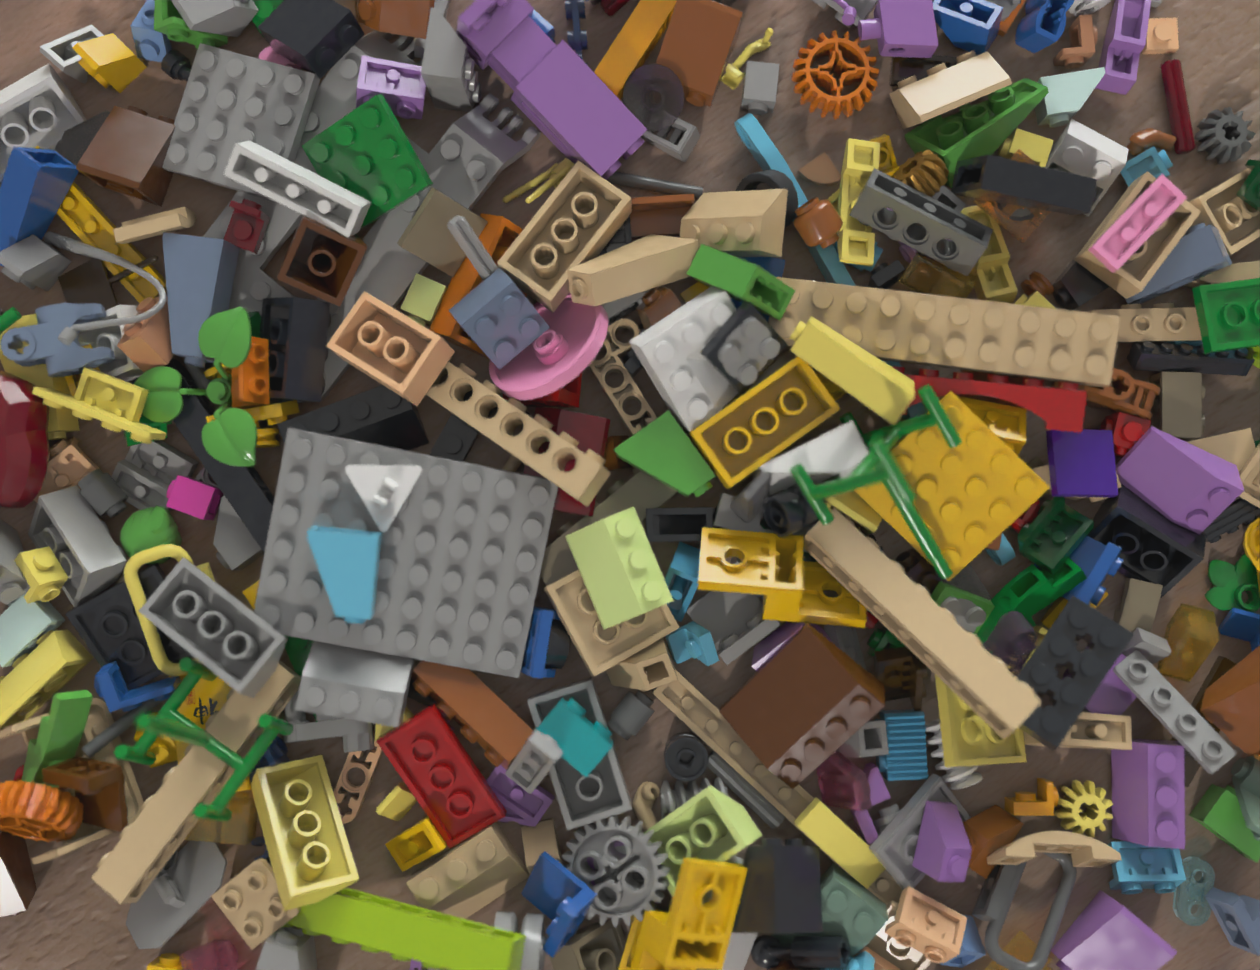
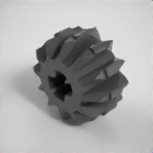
(1224, 135)

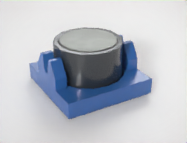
(545, 645)

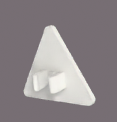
(383, 488)

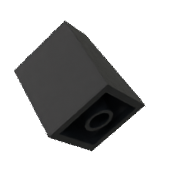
(780, 889)

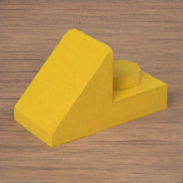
(415, 844)

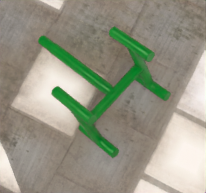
(881, 467)
(177, 726)

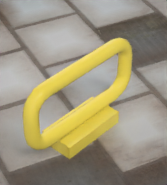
(138, 598)

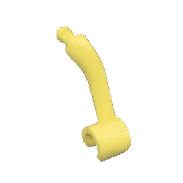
(733, 75)

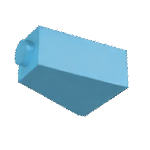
(348, 568)

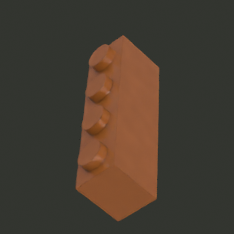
(475, 709)

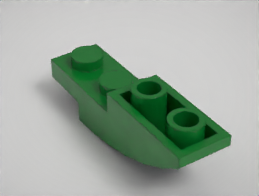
(1031, 592)

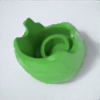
(149, 529)

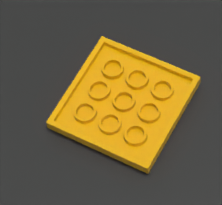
(960, 491)

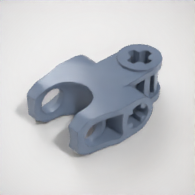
(48, 349)

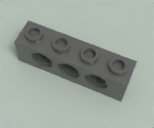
(938, 221)

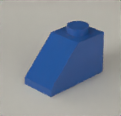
(969, 22)

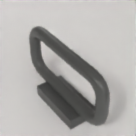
(995, 903)

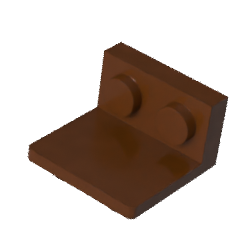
(97, 787)

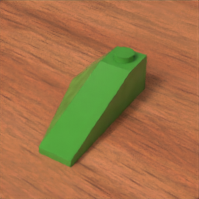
(977, 127)

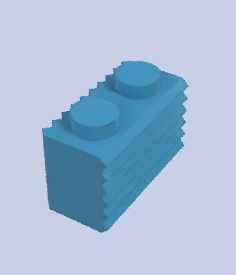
(905, 744)

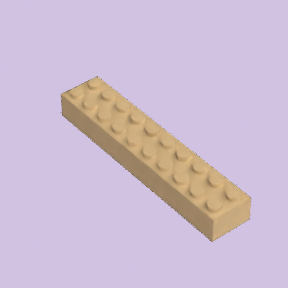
(959, 331)

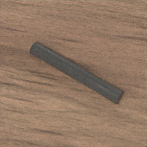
(654, 185)
(118, 728)

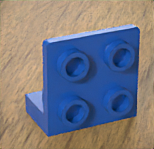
(560, 898)

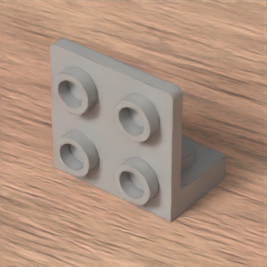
(733, 621)

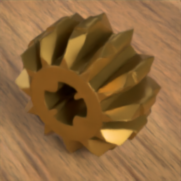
(923, 172)

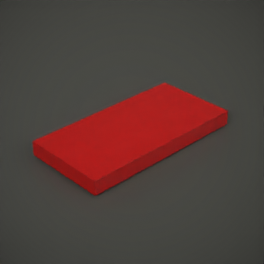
(441, 776)

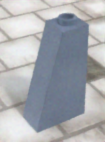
(198, 286)

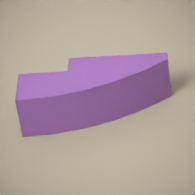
(1123, 45)

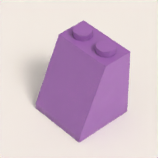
(1110, 939)

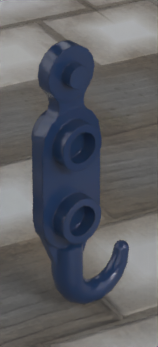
(577, 38)

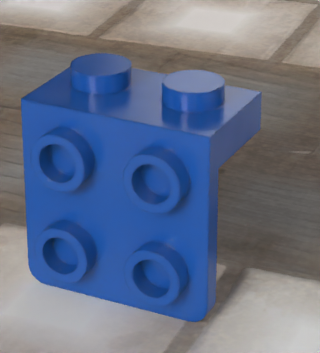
(1097, 563)

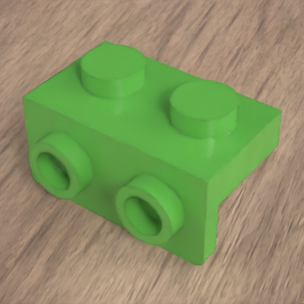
(169, 22)

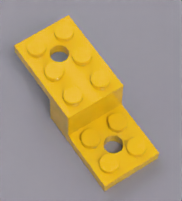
(777, 571)
(693, 933)

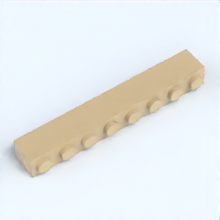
(921, 624)
(195, 780)

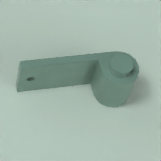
(1247, 785)

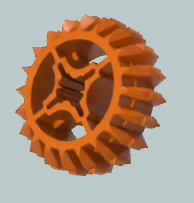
(860, 71)
(39, 811)

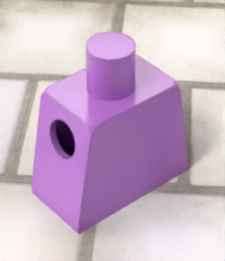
(902, 28)

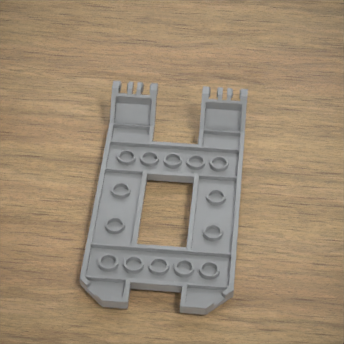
(459, 166)

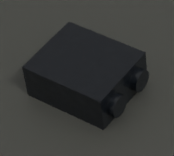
(311, 33)

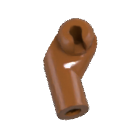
(1150, 137)

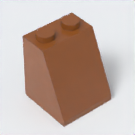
(700, 46)
(1235, 703)

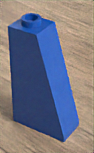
(32, 193)

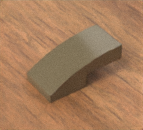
(1138, 605)

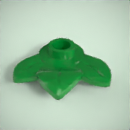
(1230, 582)

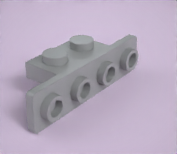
(1174, 712)

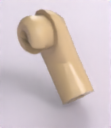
(643, 803)

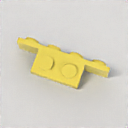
(108, 400)

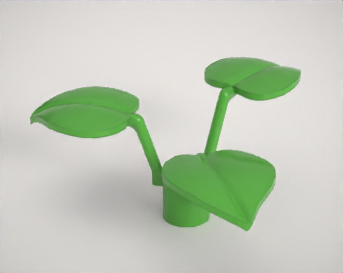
(234, 432)

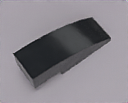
(678, 523)

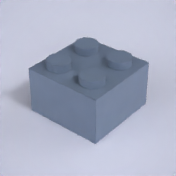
(499, 318)

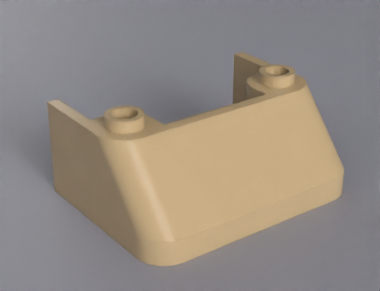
(97, 721)

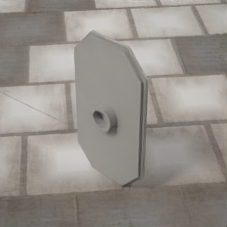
(176, 894)

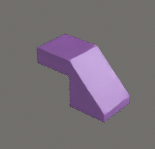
(878, 794)

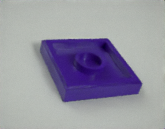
(1082, 463)

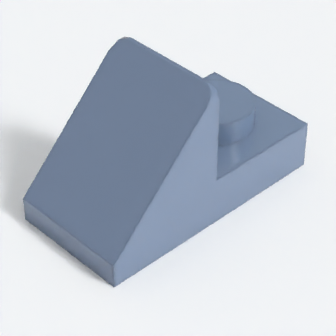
(1238, 918)

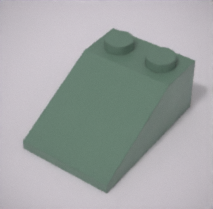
(846, 911)

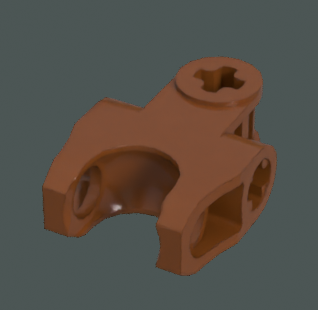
(1123, 395)

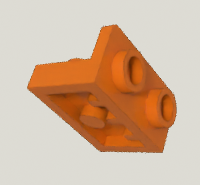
(251, 378)

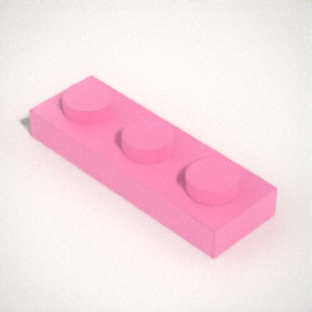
(1137, 223)

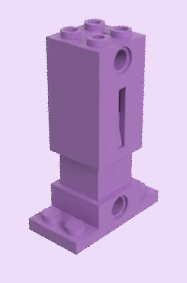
(551, 85)

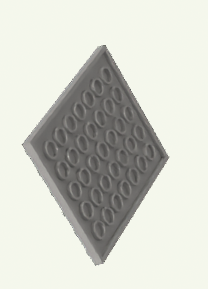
(451, 567)

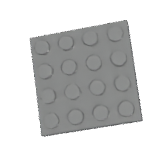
(237, 101)

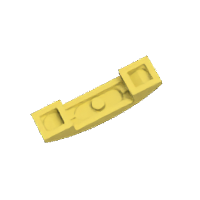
(856, 240)

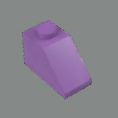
(942, 843)

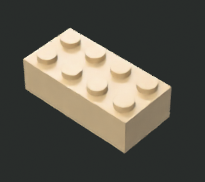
(565, 233)

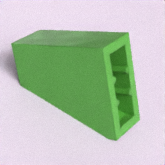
(741, 281)
(667, 456)

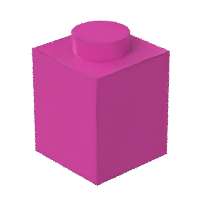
(194, 497)

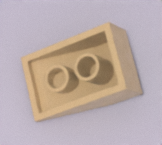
(1231, 215)

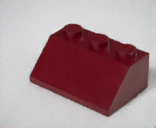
(590, 433)

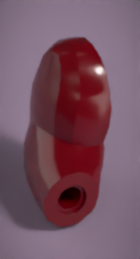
(22, 442)

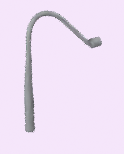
(69, 334)

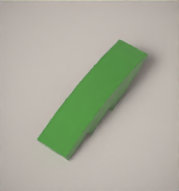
(57, 734)

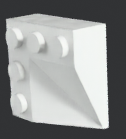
(674, 362)
(826, 456)

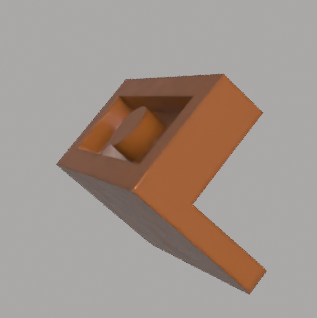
(659, 214)

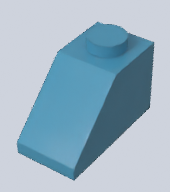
(682, 578)

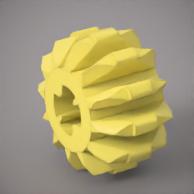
(1095, 805)

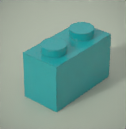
(578, 738)

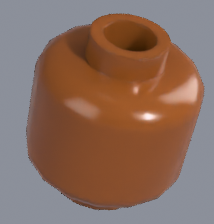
(818, 222)

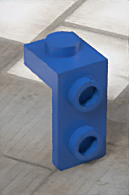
(111, 686)

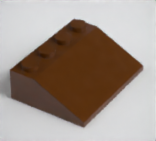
(803, 705)

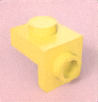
(42, 573)

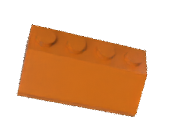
(496, 239)

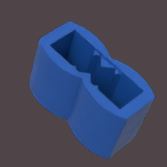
(1042, 23)

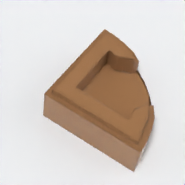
(820, 171)

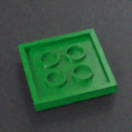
(369, 158)

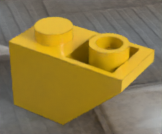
(109, 61)

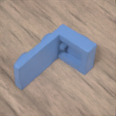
(148, 42)

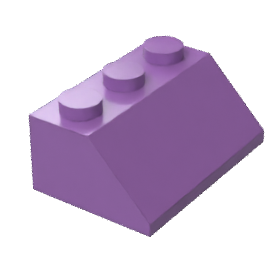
(1149, 793)

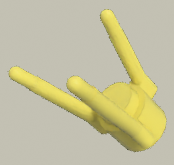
(554, 174)

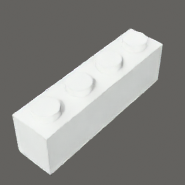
(297, 188)

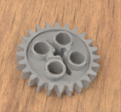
(632, 897)

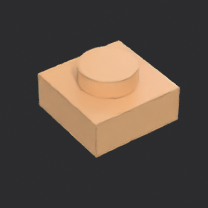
(1161, 36)

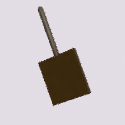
(92, 285)

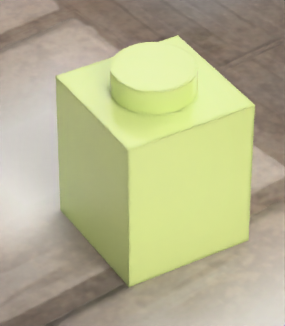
(423, 299)

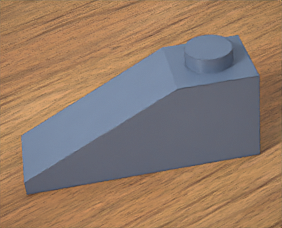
(1192, 258)

